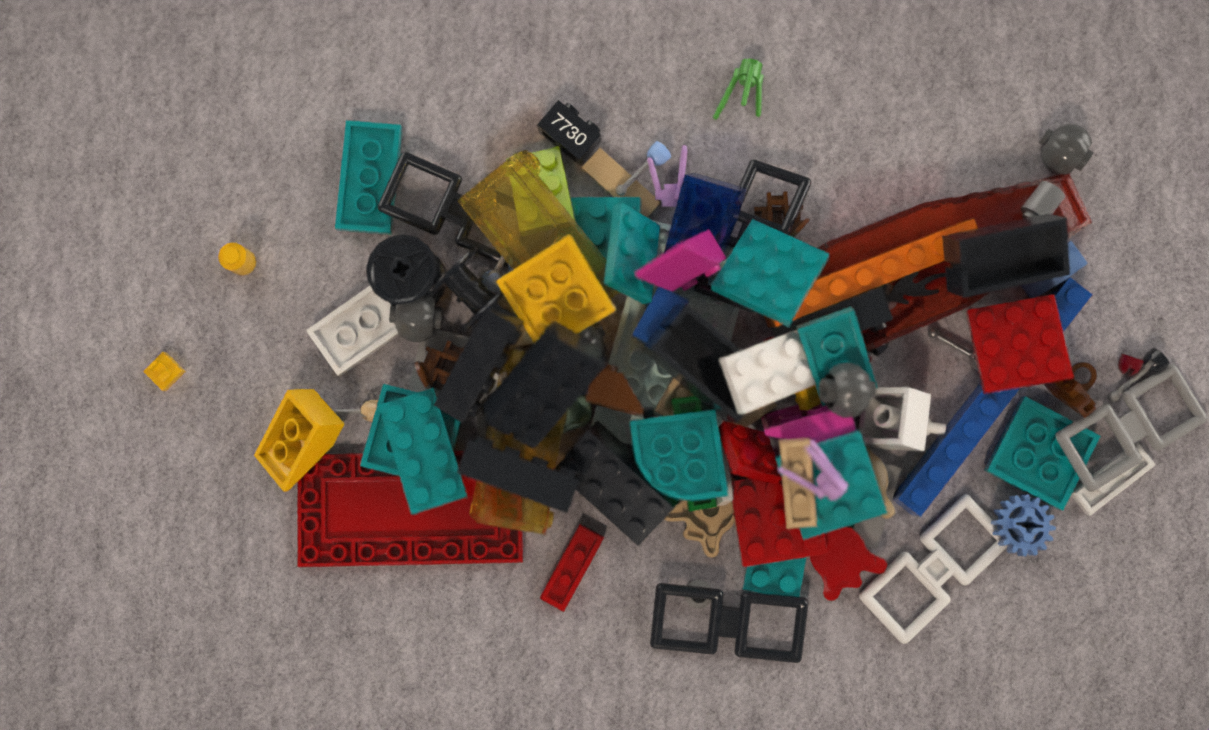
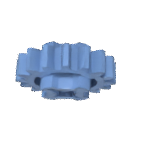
(1026, 512)

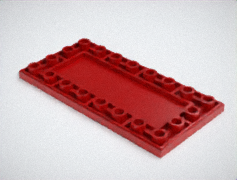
(364, 520)

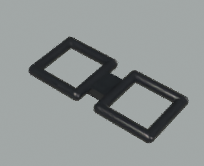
(448, 209)
(745, 218)
(729, 622)

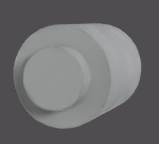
(1043, 200)

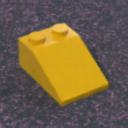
(297, 436)

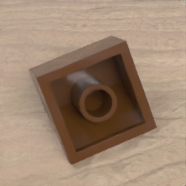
(613, 392)

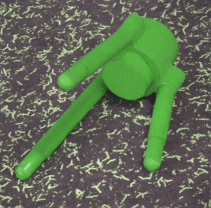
(748, 76)

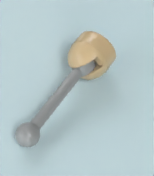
(367, 410)

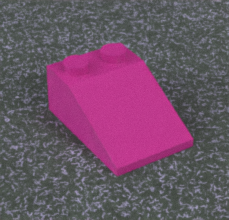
(684, 263)
(815, 423)

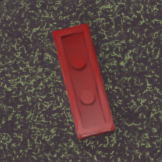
(572, 567)

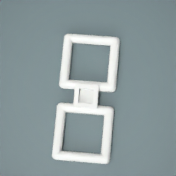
(932, 570)

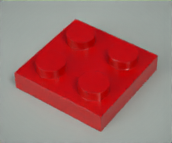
(749, 452)

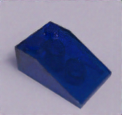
(705, 206)

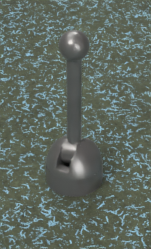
(934, 333)

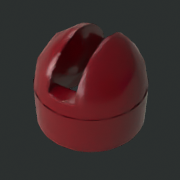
(1129, 364)

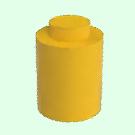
(237, 258)

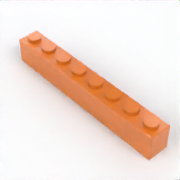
(876, 271)

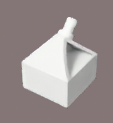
(898, 420)

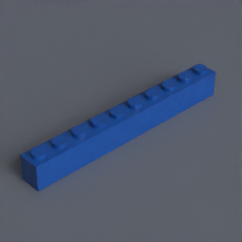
(972, 422)

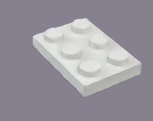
(354, 331)
(767, 372)

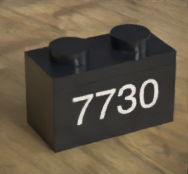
(570, 132)

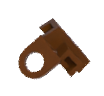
(775, 213)
(428, 373)
(1074, 393)

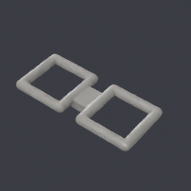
(1131, 427)

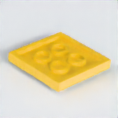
(557, 288)

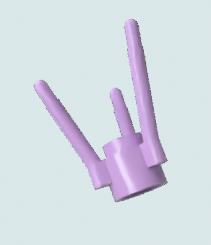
(671, 191)
(828, 481)

